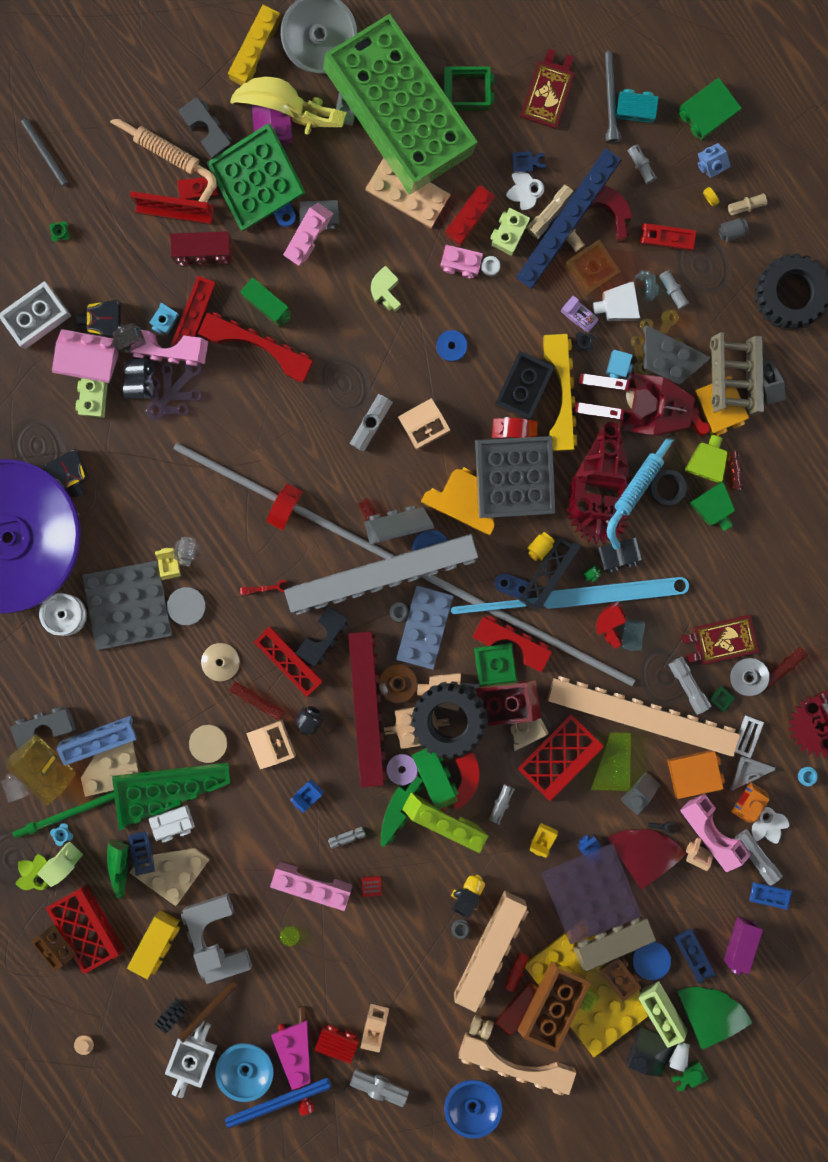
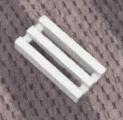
(748, 734)

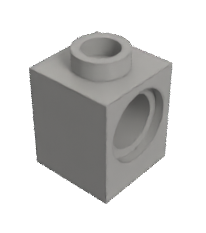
(209, 958)

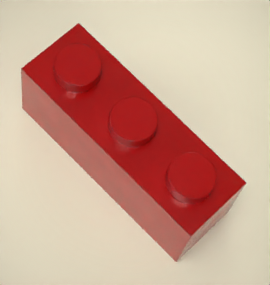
(469, 215)

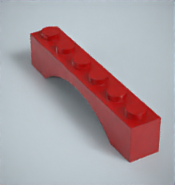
(220, 331)

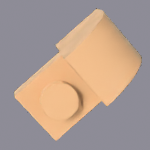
(374, 1028)

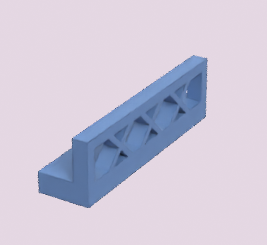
(96, 740)

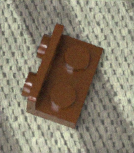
(53, 948)
(620, 978)

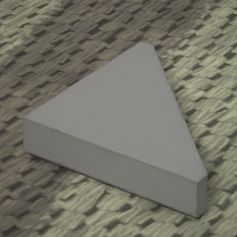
(748, 771)

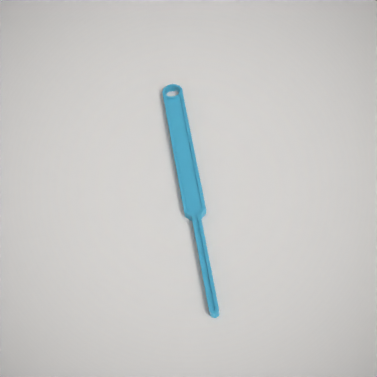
(589, 595)

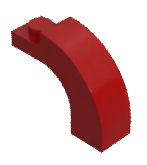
(469, 779)

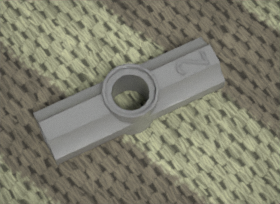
(377, 411)
(379, 1087)

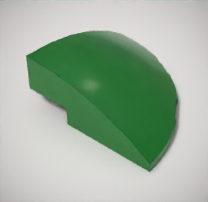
(117, 865)
(712, 1014)

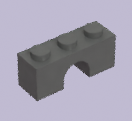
(196, 114)
(59, 721)

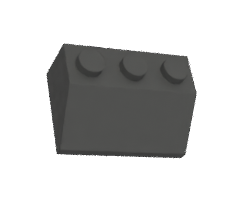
(397, 524)

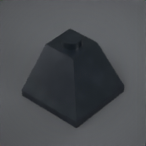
(648, 1053)

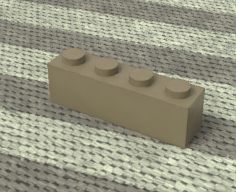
(614, 943)

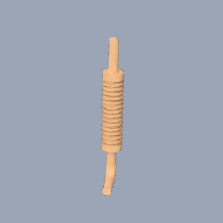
(170, 153)

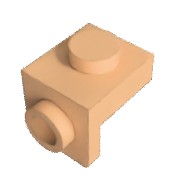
(698, 855)

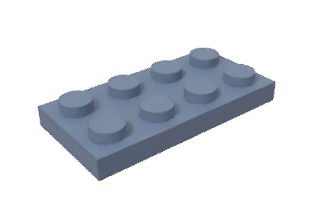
(424, 627)

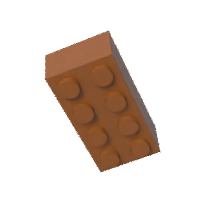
(554, 1006)

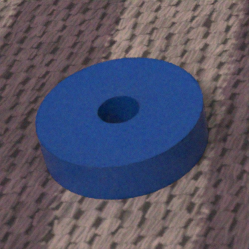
(451, 337)

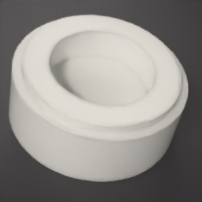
(490, 266)

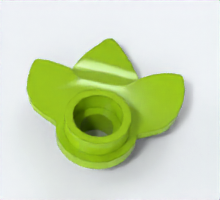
(29, 873)

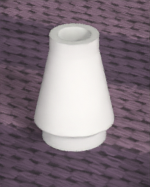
(679, 1058)

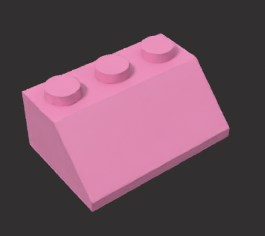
(85, 356)

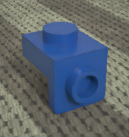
(307, 796)

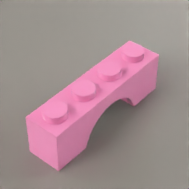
(189, 349)
(727, 851)

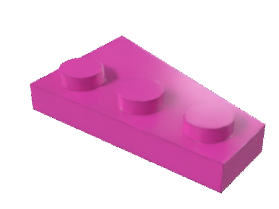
(294, 1053)

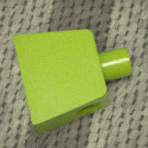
(708, 460)

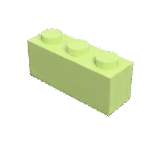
(663, 1014)

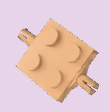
(405, 730)

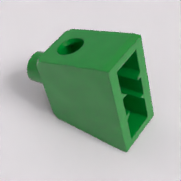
(714, 506)

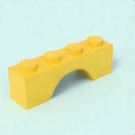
(259, 34)

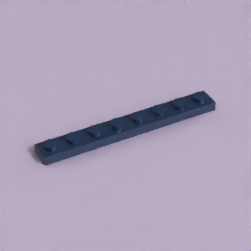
(569, 218)

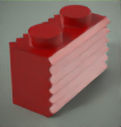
(337, 1043)

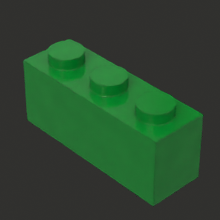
(435, 779)

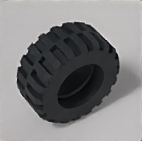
(772, 307)
(431, 737)

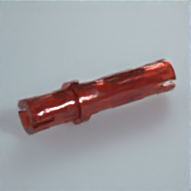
(785, 666)
(255, 700)

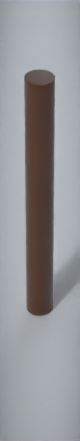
(207, 1012)

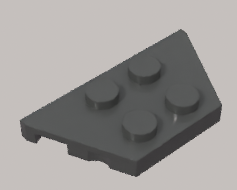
(670, 357)

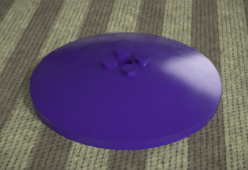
(43, 532)

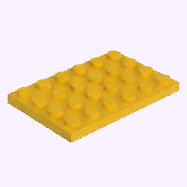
(609, 1016)

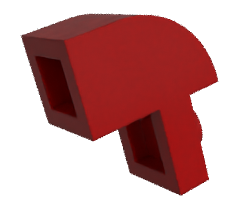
(514, 428)
(284, 506)
(607, 621)

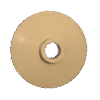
(230, 662)

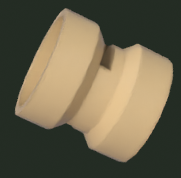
(484, 1026)

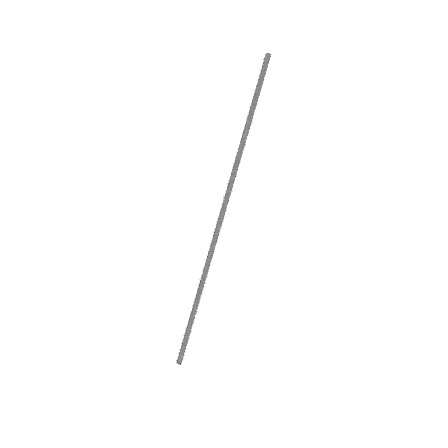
(385, 554)

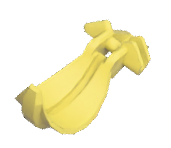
(282, 97)

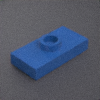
(770, 895)

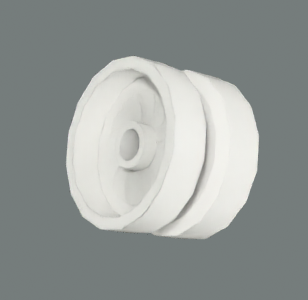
(74, 616)

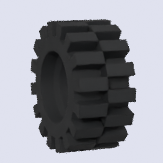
(171, 1015)

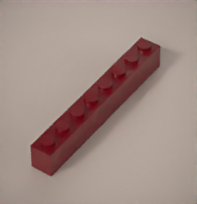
(366, 709)

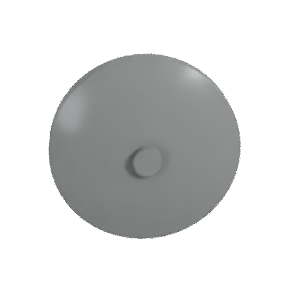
(314, 29)

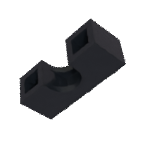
(314, 651)

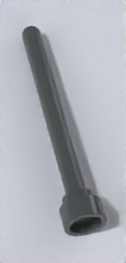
(613, 134)

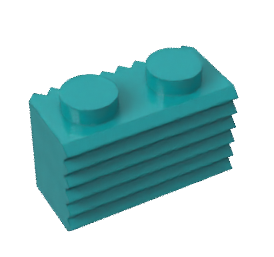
(637, 106)

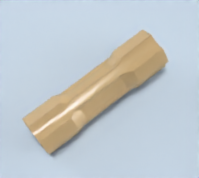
(541, 222)

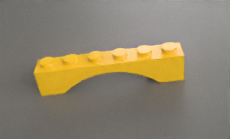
(557, 354)

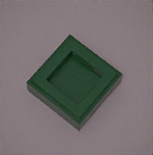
(721, 698)

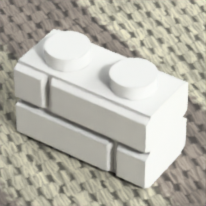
(172, 823)

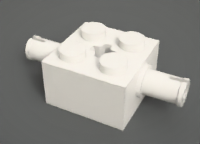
(186, 1071)

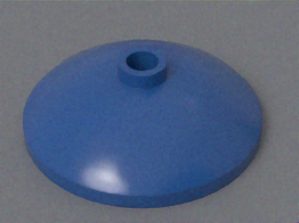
(474, 1121)

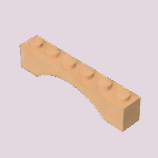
(552, 1076)

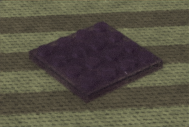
(591, 893)

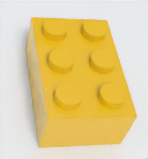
(154, 945)

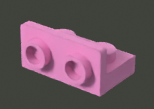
(461, 261)

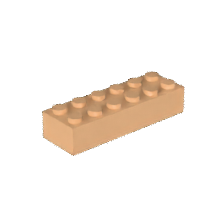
(490, 951)

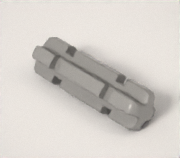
(347, 837)

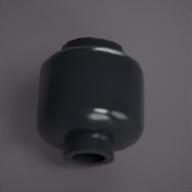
(308, 720)

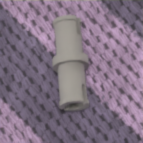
(642, 164)
(673, 289)
(501, 804)

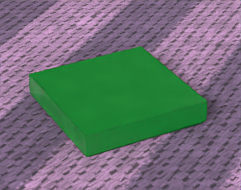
(495, 664)

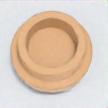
(83, 1044)

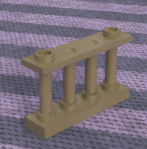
(752, 366)

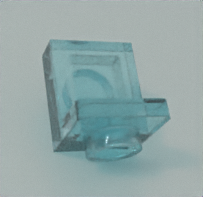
(651, 288)
(633, 635)

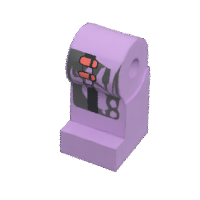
(579, 314)

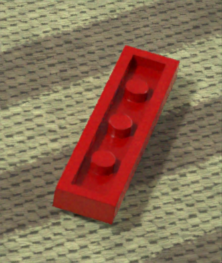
(194, 309)

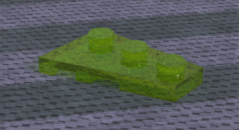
(615, 764)

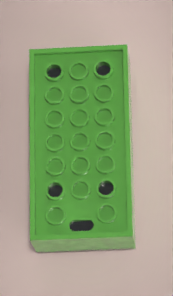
(399, 104)

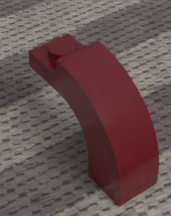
(618, 208)

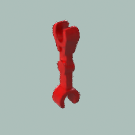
(249, 590)

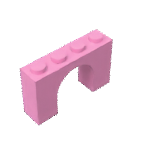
(329, 894)

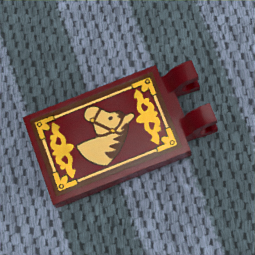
(548, 91)
(722, 640)

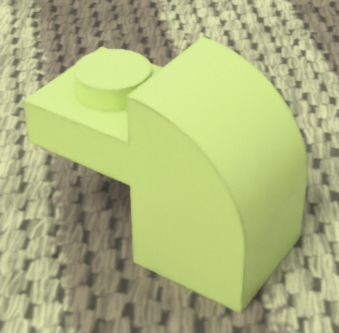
(381, 286)
(61, 865)

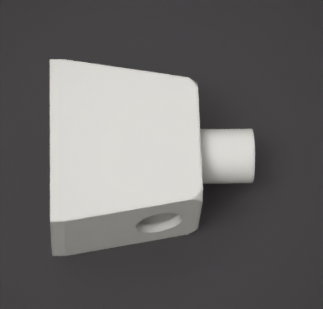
(619, 304)

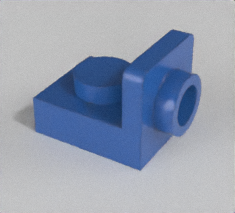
(588, 844)

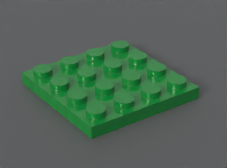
(256, 177)

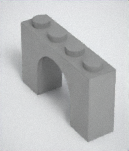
(196, 918)

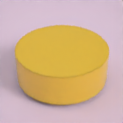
(711, 196)

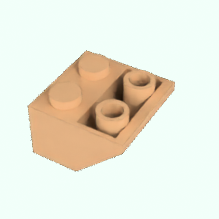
(424, 424)
(271, 744)

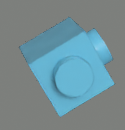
(619, 365)

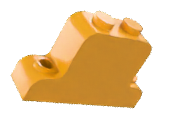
(460, 500)

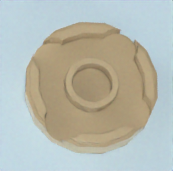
(208, 743)

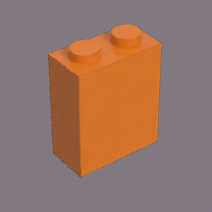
(696, 774)

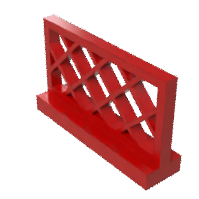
(173, 208)
(572, 770)
(99, 924)

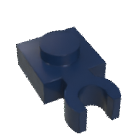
(525, 162)

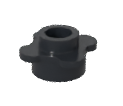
(579, 344)

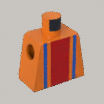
(751, 803)

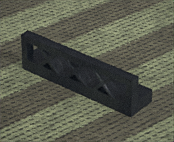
(556, 574)

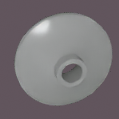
(746, 668)

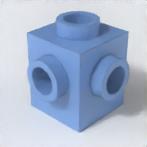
(713, 160)

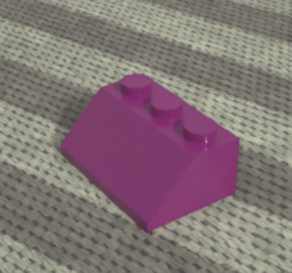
(280, 122)

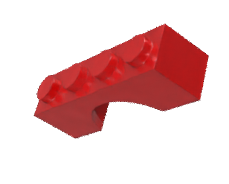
(533, 655)

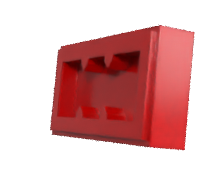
(194, 188)

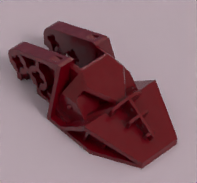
(656, 408)

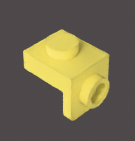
(168, 565)

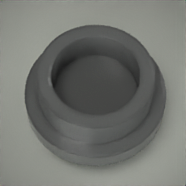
(399, 612)
(460, 929)

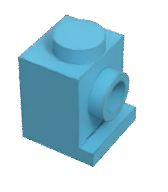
(171, 319)

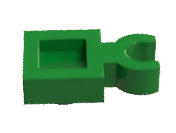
(692, 1075)

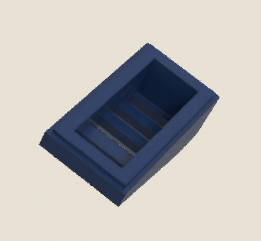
(137, 838)

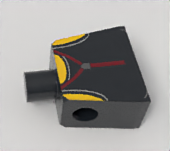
(101, 318)
(69, 471)

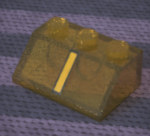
(40, 769)

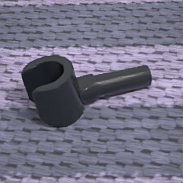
(662, 826)

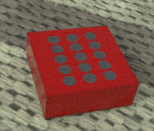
(371, 886)

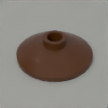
(407, 685)

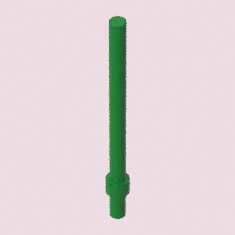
(33, 827)

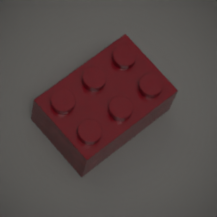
(201, 248)
(510, 702)

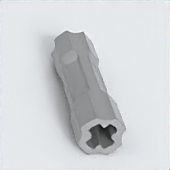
(696, 697)
(759, 859)

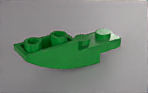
(394, 816)

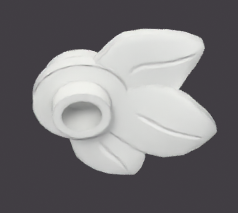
(522, 190)
(770, 827)

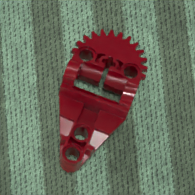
(603, 471)
(806, 724)

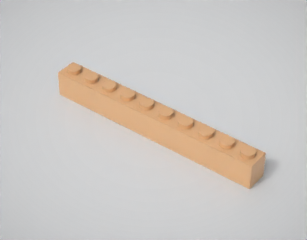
(643, 717)

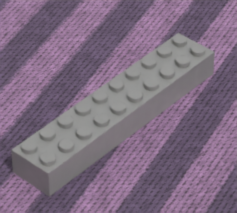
(380, 573)

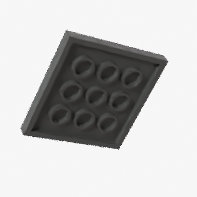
(515, 476)
(127, 605)

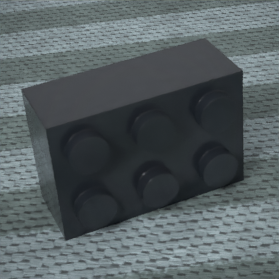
(524, 385)

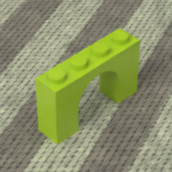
(459, 830)

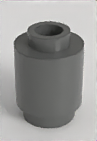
(733, 230)

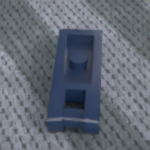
(694, 955)

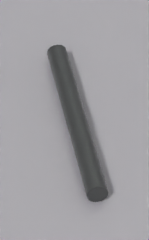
(44, 151)

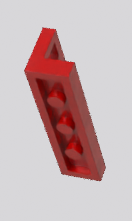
(290, 654)

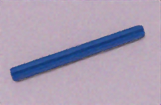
(278, 1103)

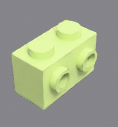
(510, 231)
(92, 398)

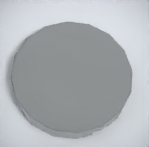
(186, 606)

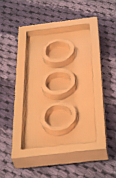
(421, 205)

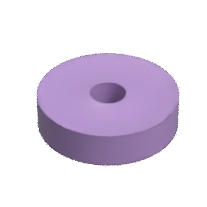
(398, 777)

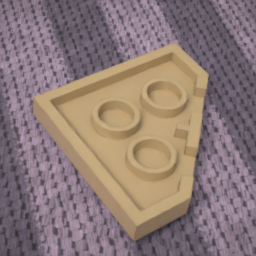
(106, 764)
(173, 872)

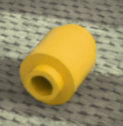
(540, 546)

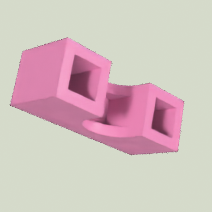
(309, 229)

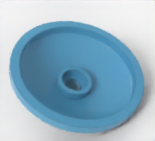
(242, 1084)

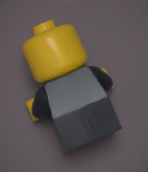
(467, 898)

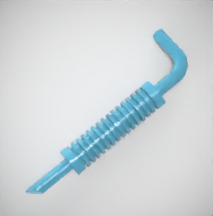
(636, 489)

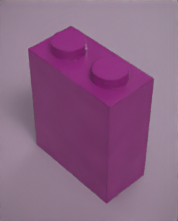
(743, 945)

